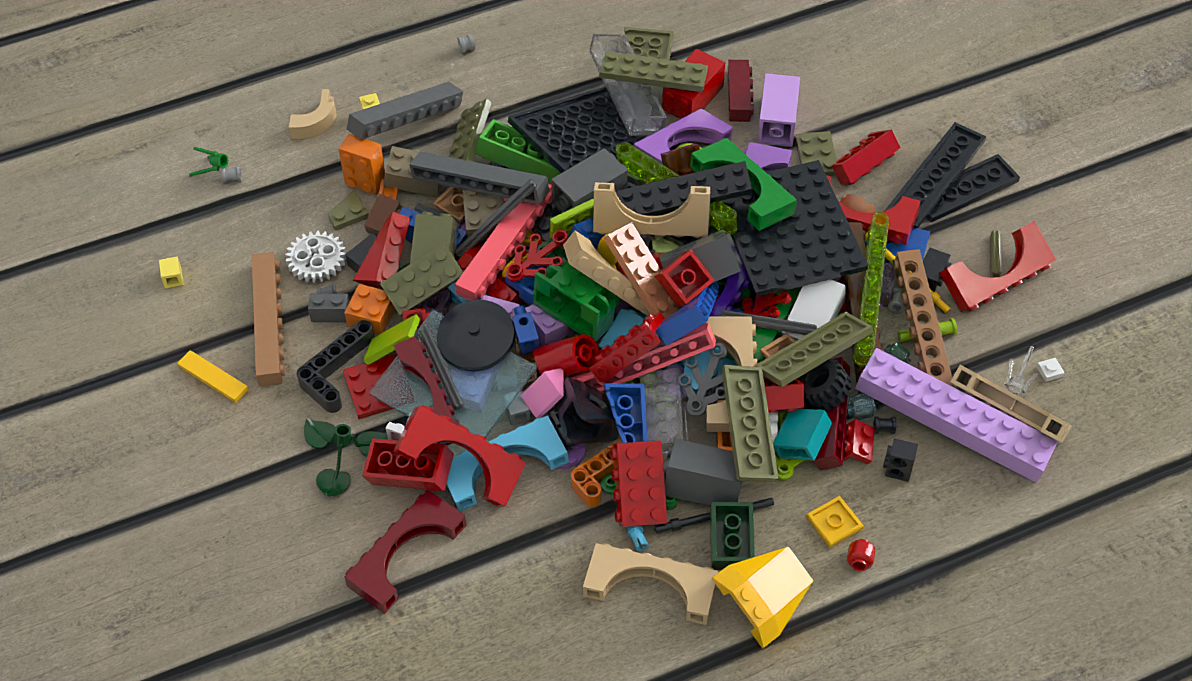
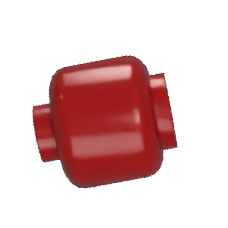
(861, 555)

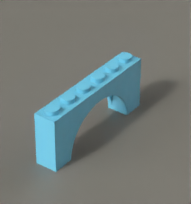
(627, 319)
(534, 439)

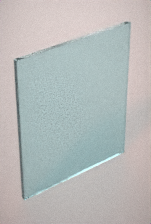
(483, 393)

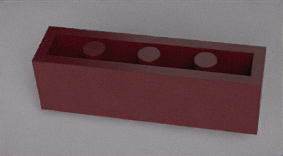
(739, 91)

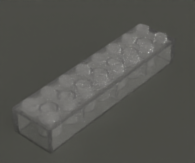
(634, 101)

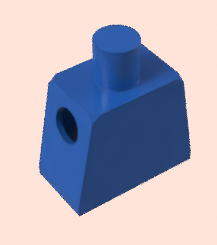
(525, 330)

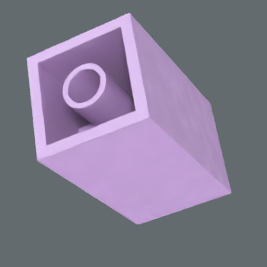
(778, 110)

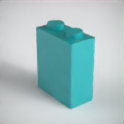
(802, 434)

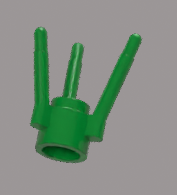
(216, 159)

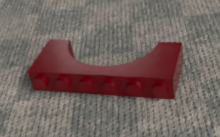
(425, 516)

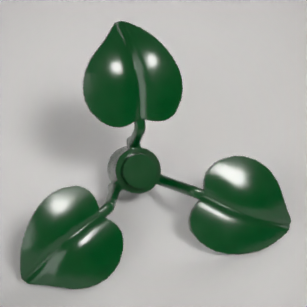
(321, 433)

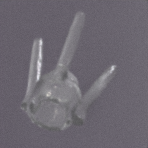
(1016, 383)

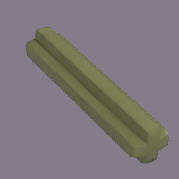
(995, 253)

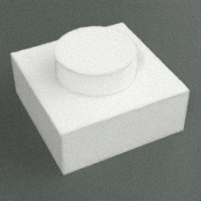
(1050, 369)

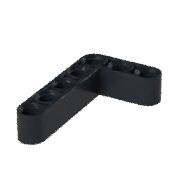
(315, 371)

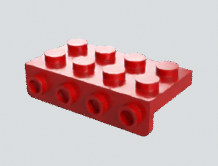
(627, 348)
(639, 483)

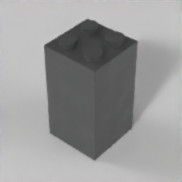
(577, 183)
(713, 252)
(700, 473)

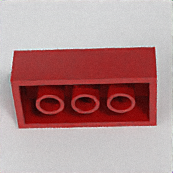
(389, 469)

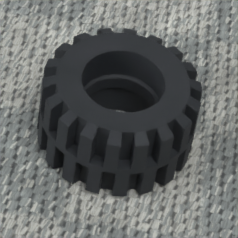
(826, 385)

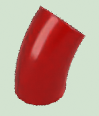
(570, 354)

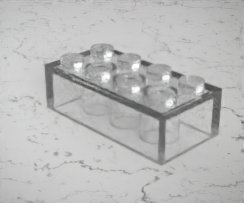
(665, 407)

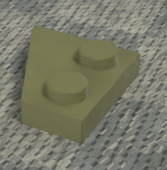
(348, 212)

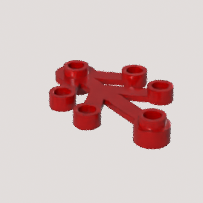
(535, 258)
(765, 302)

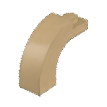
(316, 122)

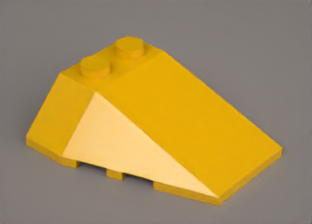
(766, 590)

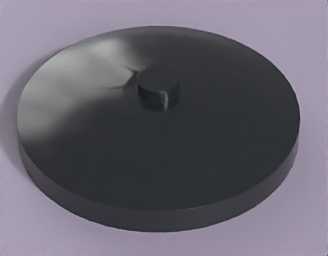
(476, 335)

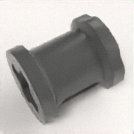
(327, 290)

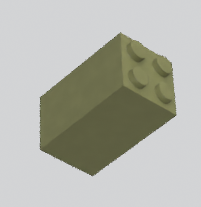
(431, 232)

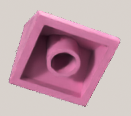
(544, 392)

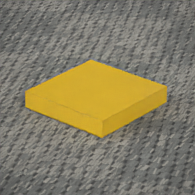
(834, 521)

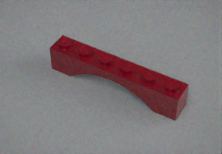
(414, 361)

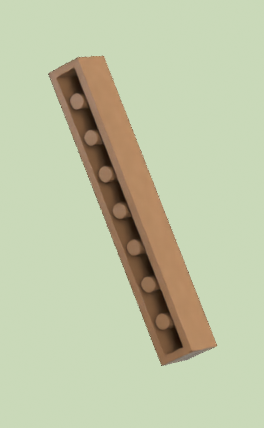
(266, 319)

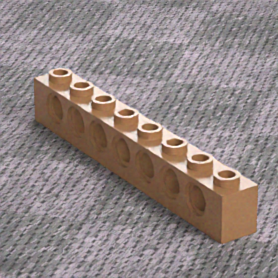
(912, 261)

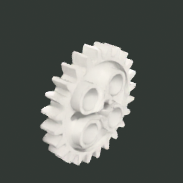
(315, 256)

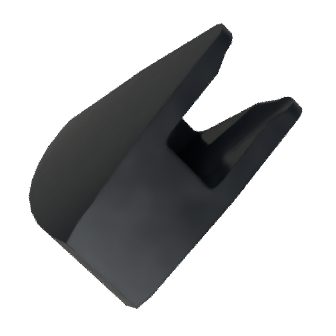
(585, 414)

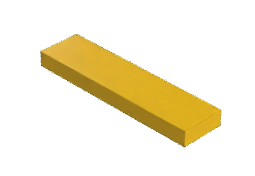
(213, 376)

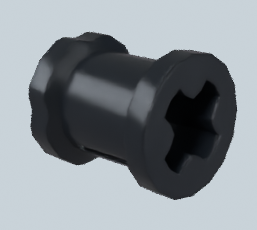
(884, 424)

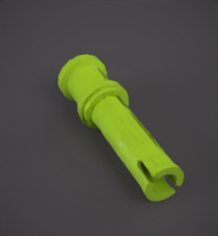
(946, 327)

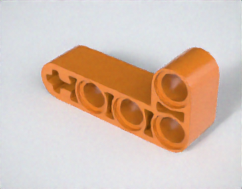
(591, 477)

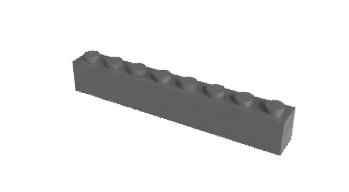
(404, 110)
(476, 176)

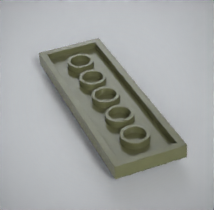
(653, 71)
(469, 131)
(814, 349)
(749, 424)

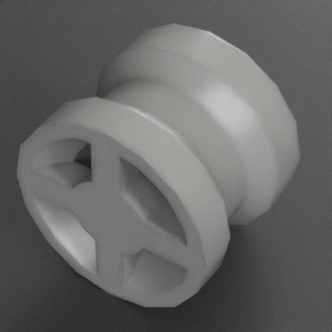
(466, 43)

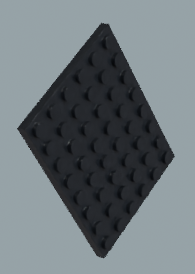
(574, 128)
(801, 248)

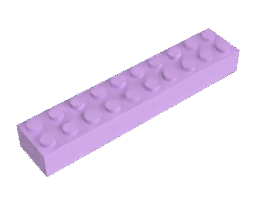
(956, 415)

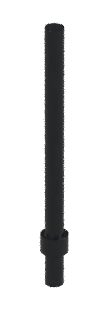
(676, 523)

